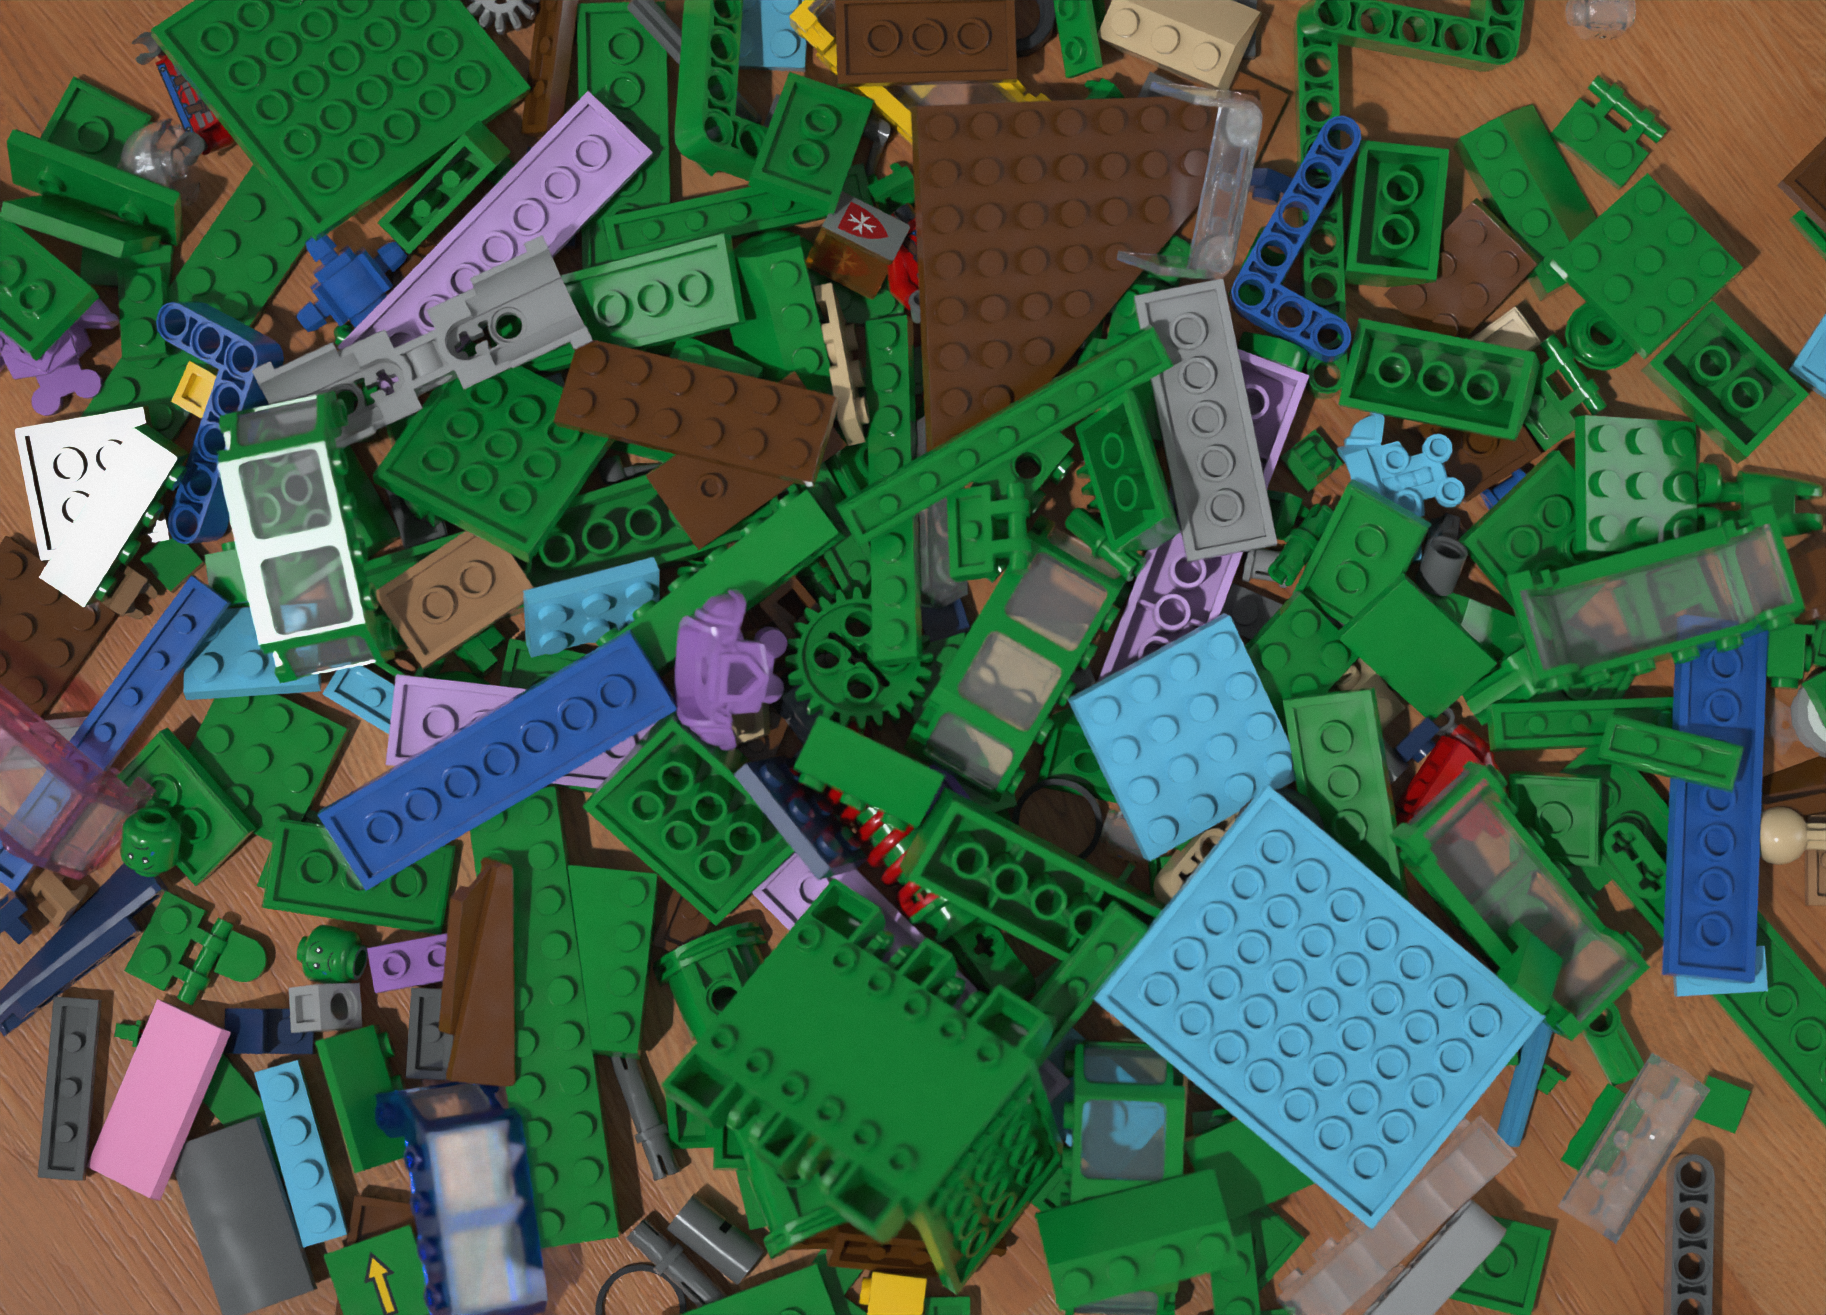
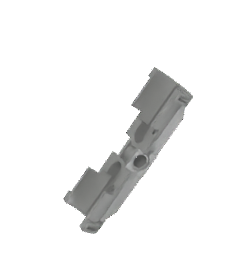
(519, 287)

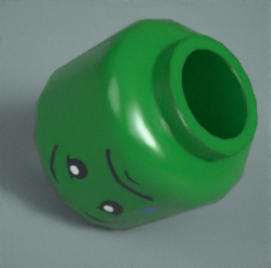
(150, 841)
(332, 955)

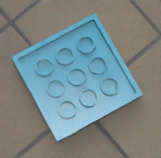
(1185, 736)

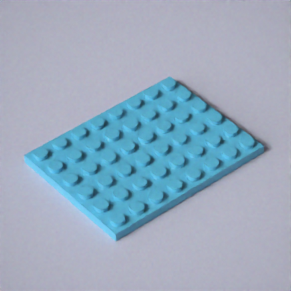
(1318, 1006)

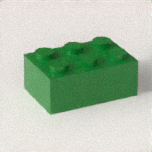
(1725, 382)

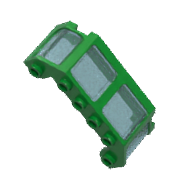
(1124, 1136)

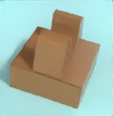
(128, 586)
(54, 898)

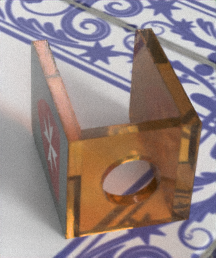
(857, 245)

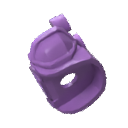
(59, 367)
(722, 671)

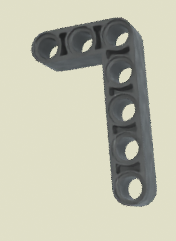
(1697, 1241)

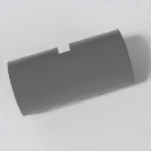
(715, 1239)

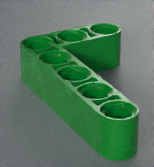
(1428, 30)
(708, 90)

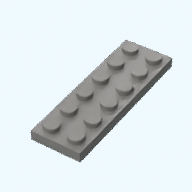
(1207, 423)

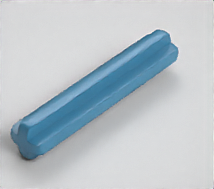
(1524, 1086)

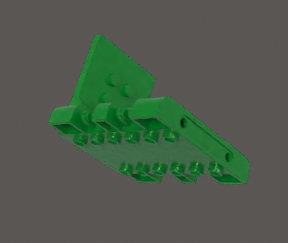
(874, 1068)

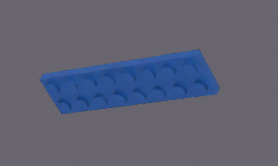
(498, 760)
(1713, 831)

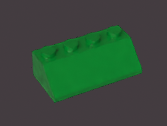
(1527, 188)
(781, 315)
(1439, 379)
(1136, 1239)

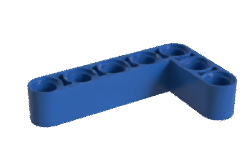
(1291, 241)
(229, 345)

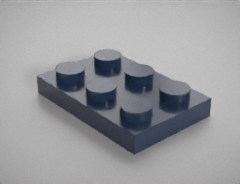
(802, 817)

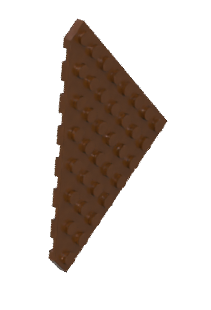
(1026, 231)

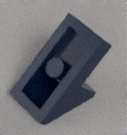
(264, 1032)

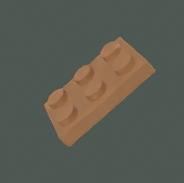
(453, 596)

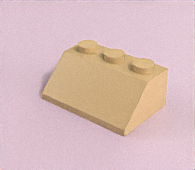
(1183, 36)

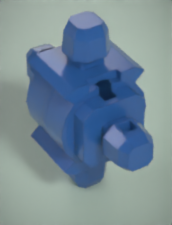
(348, 282)

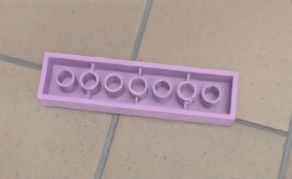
(1182, 596)

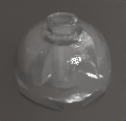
(152, 156)

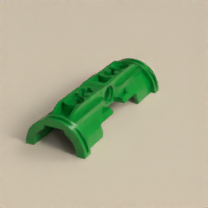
(694, 975)

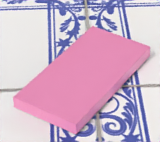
(158, 1099)

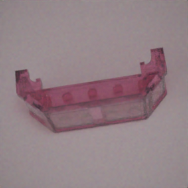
(55, 799)

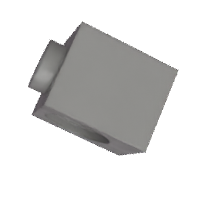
(325, 1007)

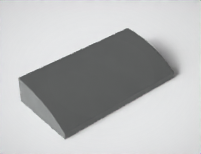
(242, 1219)

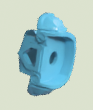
(1397, 474)

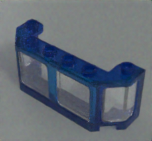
(469, 1198)

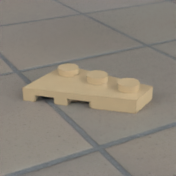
(847, 374)

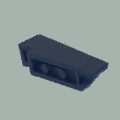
(80, 945)

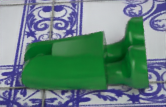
(1755, 491)

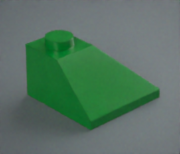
(1071, 758)

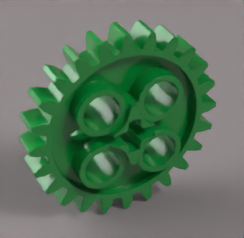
(830, 686)

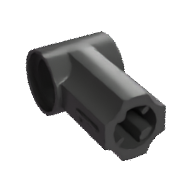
(1442, 556)

